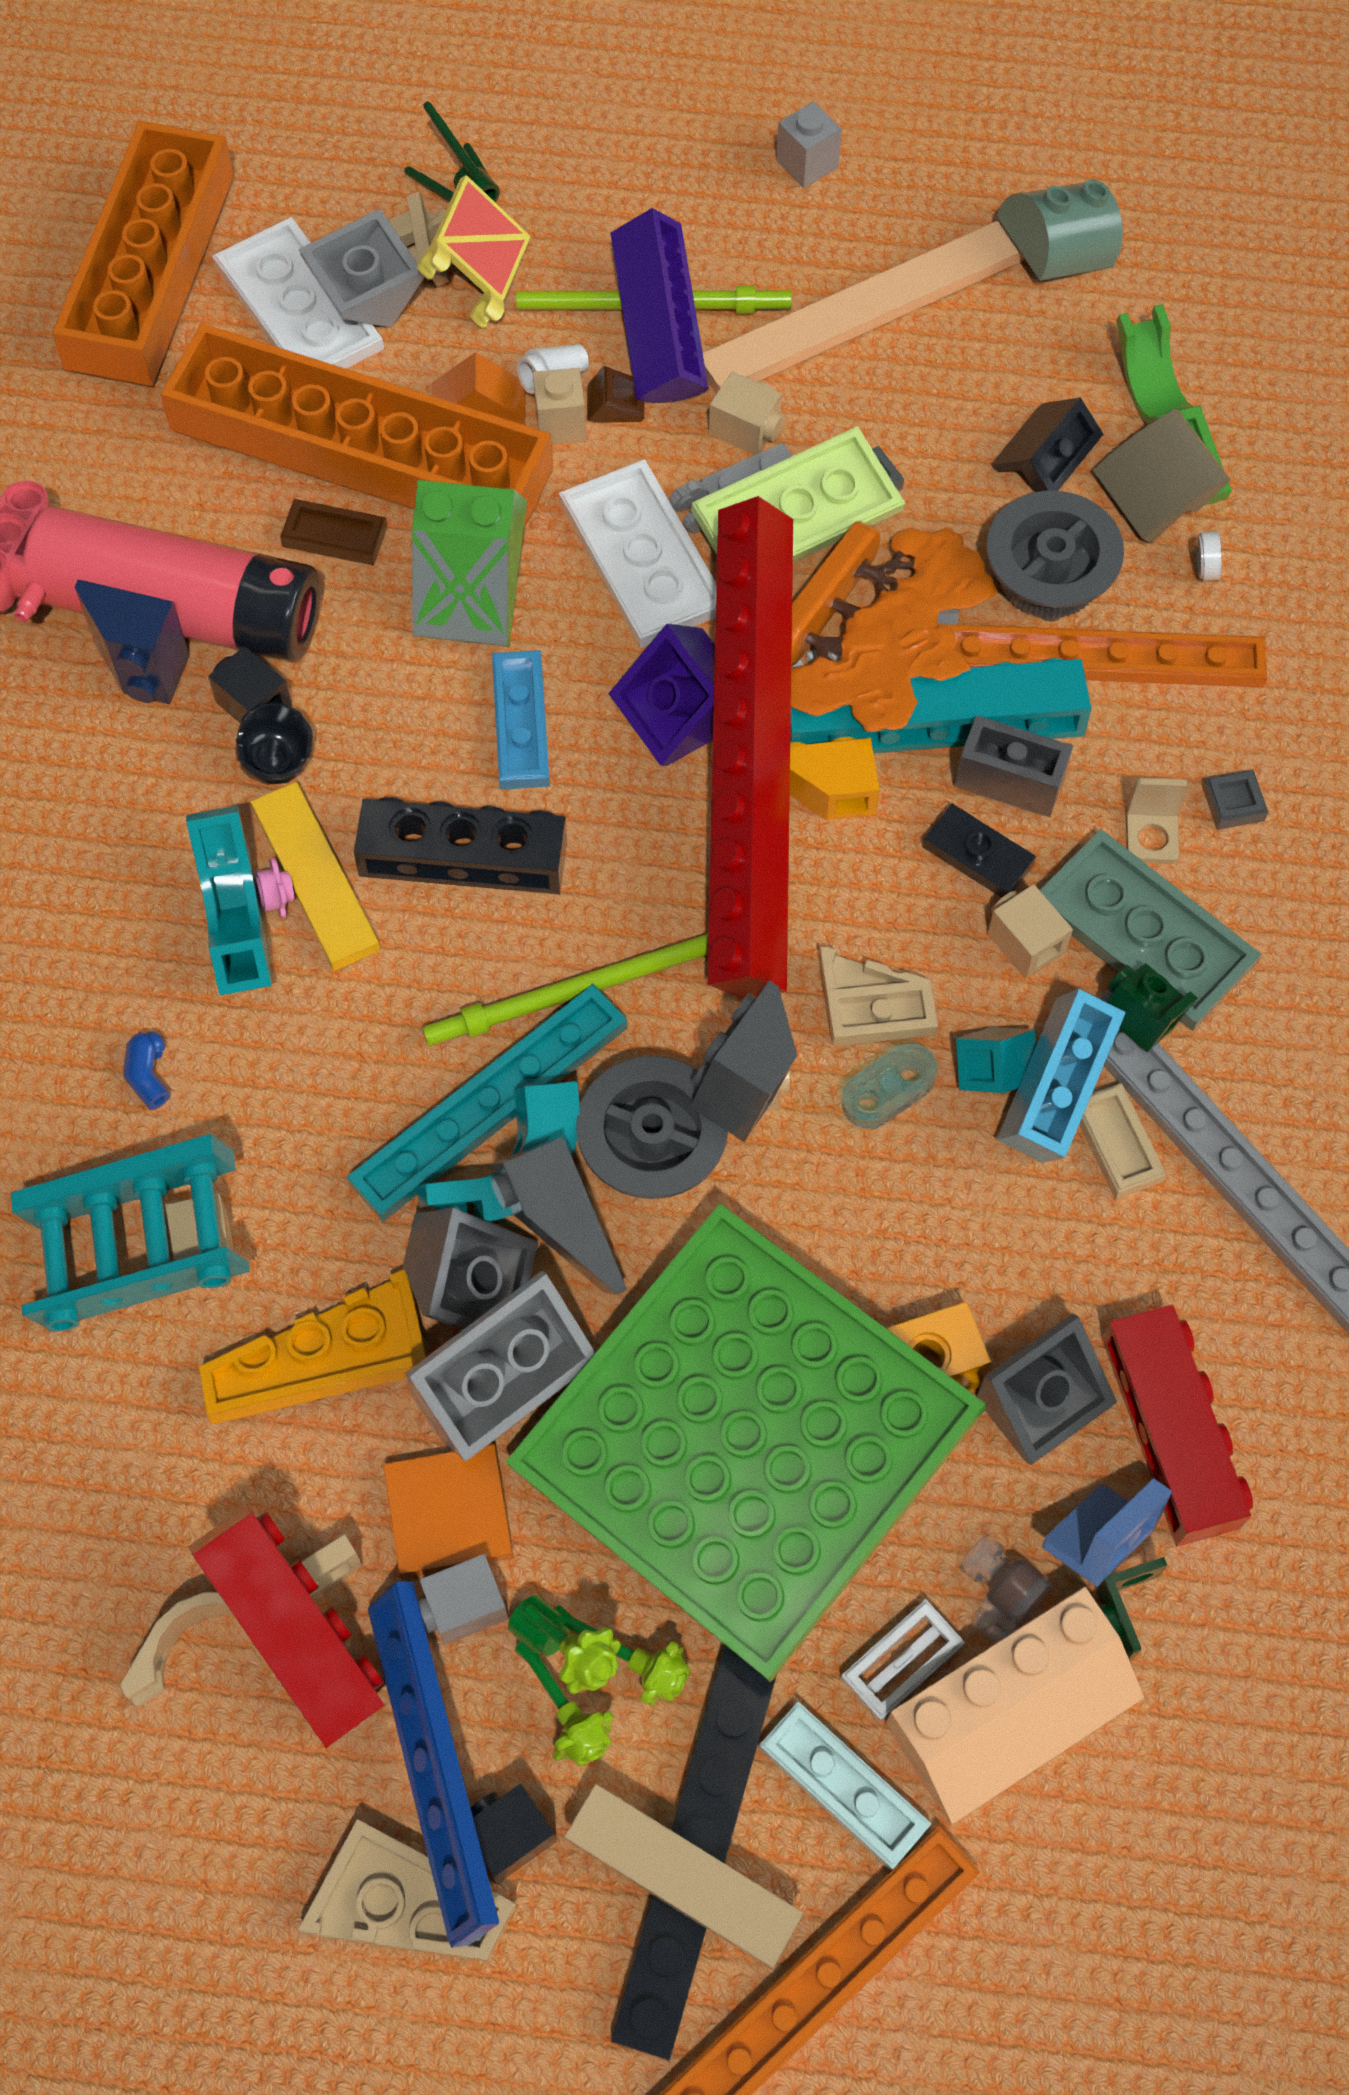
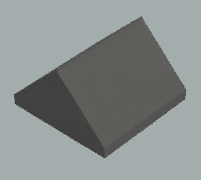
(1047, 1390)

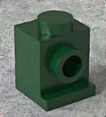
(1150, 1004)

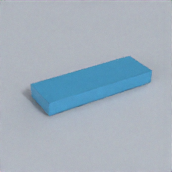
(520, 720)

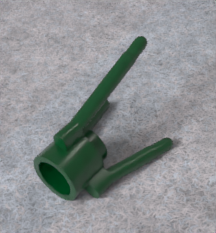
(467, 156)

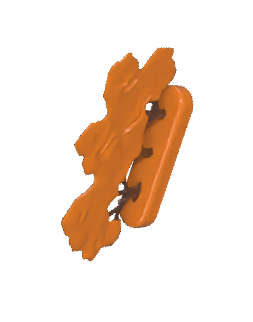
(894, 635)

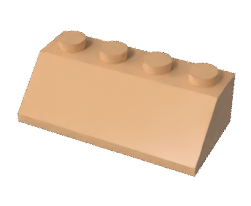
(1016, 1705)

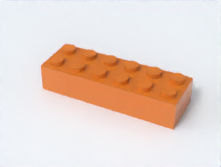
(144, 254)

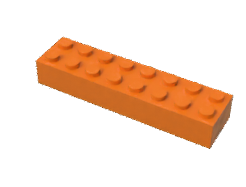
(345, 423)

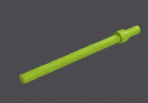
(743, 299)
(476, 1020)

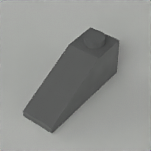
(553, 1203)

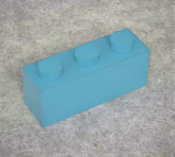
(1061, 1076)

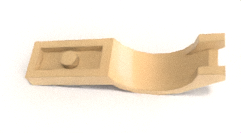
(145, 1676)

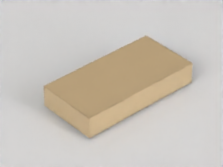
(1120, 1143)

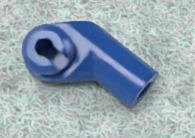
(138, 1068)

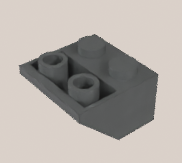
(746, 1064)

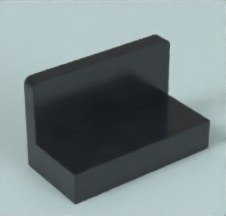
(1051, 444)

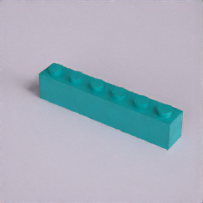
(1034, 697)

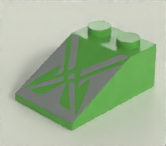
(465, 561)

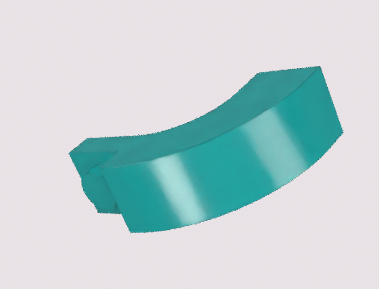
(230, 901)
(541, 1114)

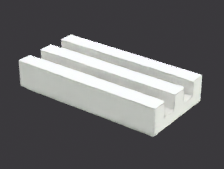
(866, 1694)

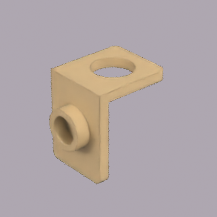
(1155, 805)

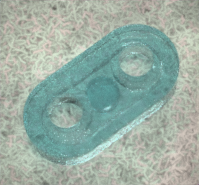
(886, 1086)

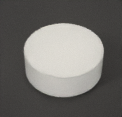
(1208, 556)

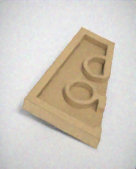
(388, 1898)

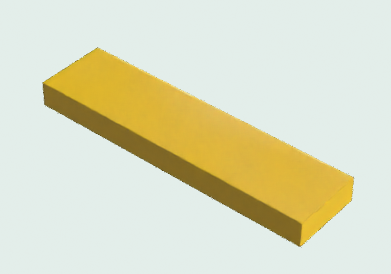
(315, 876)

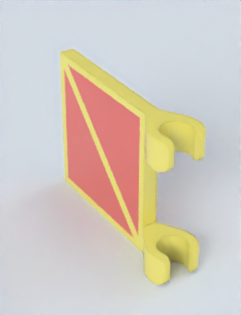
(480, 244)

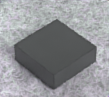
(1235, 799)

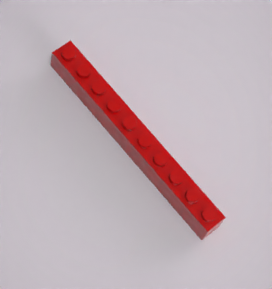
(751, 750)

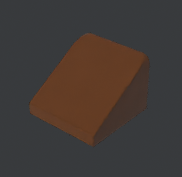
(613, 398)

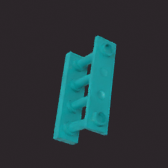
(98, 1193)

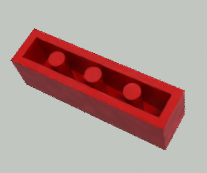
(1177, 1425)
(287, 1625)

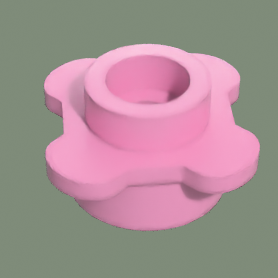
(274, 888)

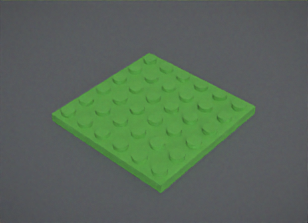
(746, 1439)

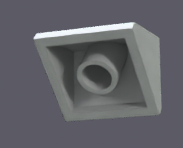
(364, 270)

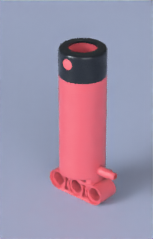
(216, 589)

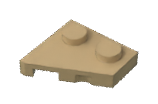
(874, 1002)

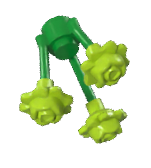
(589, 1666)

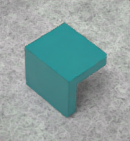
(994, 1058)

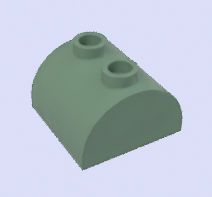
(1065, 228)

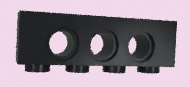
(480, 864)

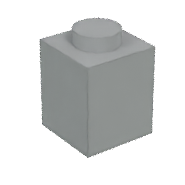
(808, 144)
(461, 1600)

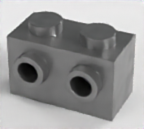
(1013, 766)

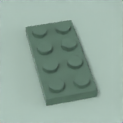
(1140, 918)

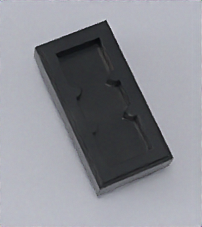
(979, 851)

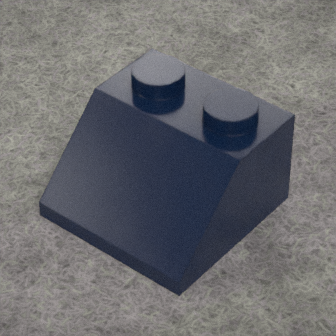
(136, 639)

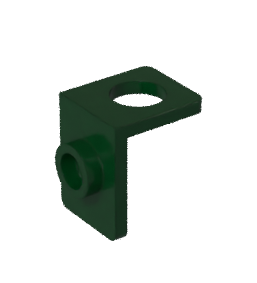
(1112, 1603)

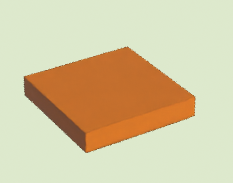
(447, 1511)

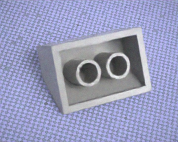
(500, 1367)

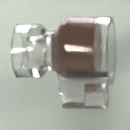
(1013, 1588)

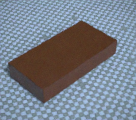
(333, 532)

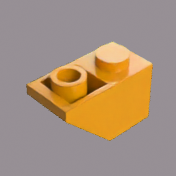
(835, 777)

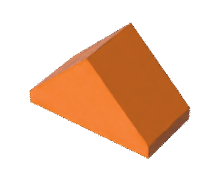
(483, 387)

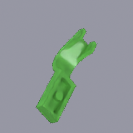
(1152, 378)

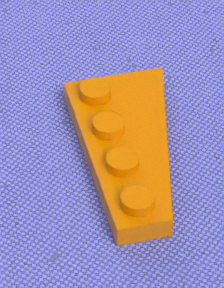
(343, 1350)

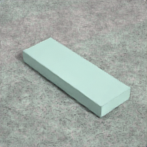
(844, 1786)

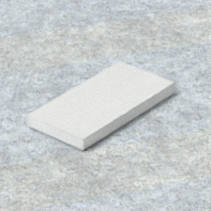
(288, 299)
(641, 551)

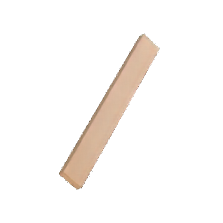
(864, 306)

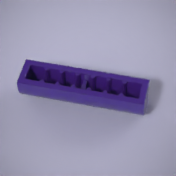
(658, 309)

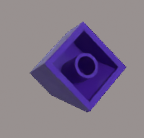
(671, 693)

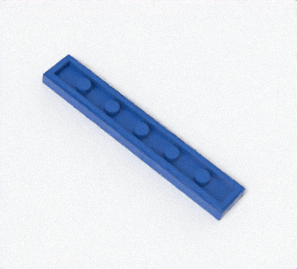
(432, 1766)

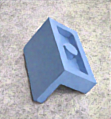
(1106, 1530)

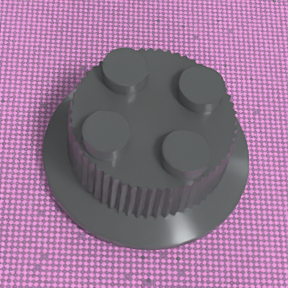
(1054, 552)
(644, 1133)

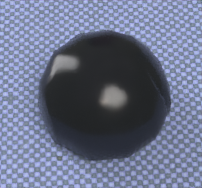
(273, 743)

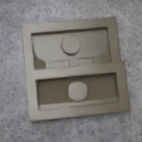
(1161, 474)

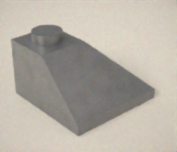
(464, 1265)

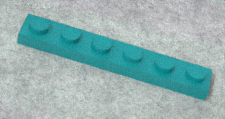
(485, 1102)

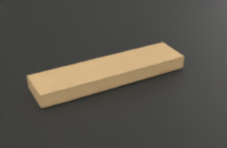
(684, 1876)

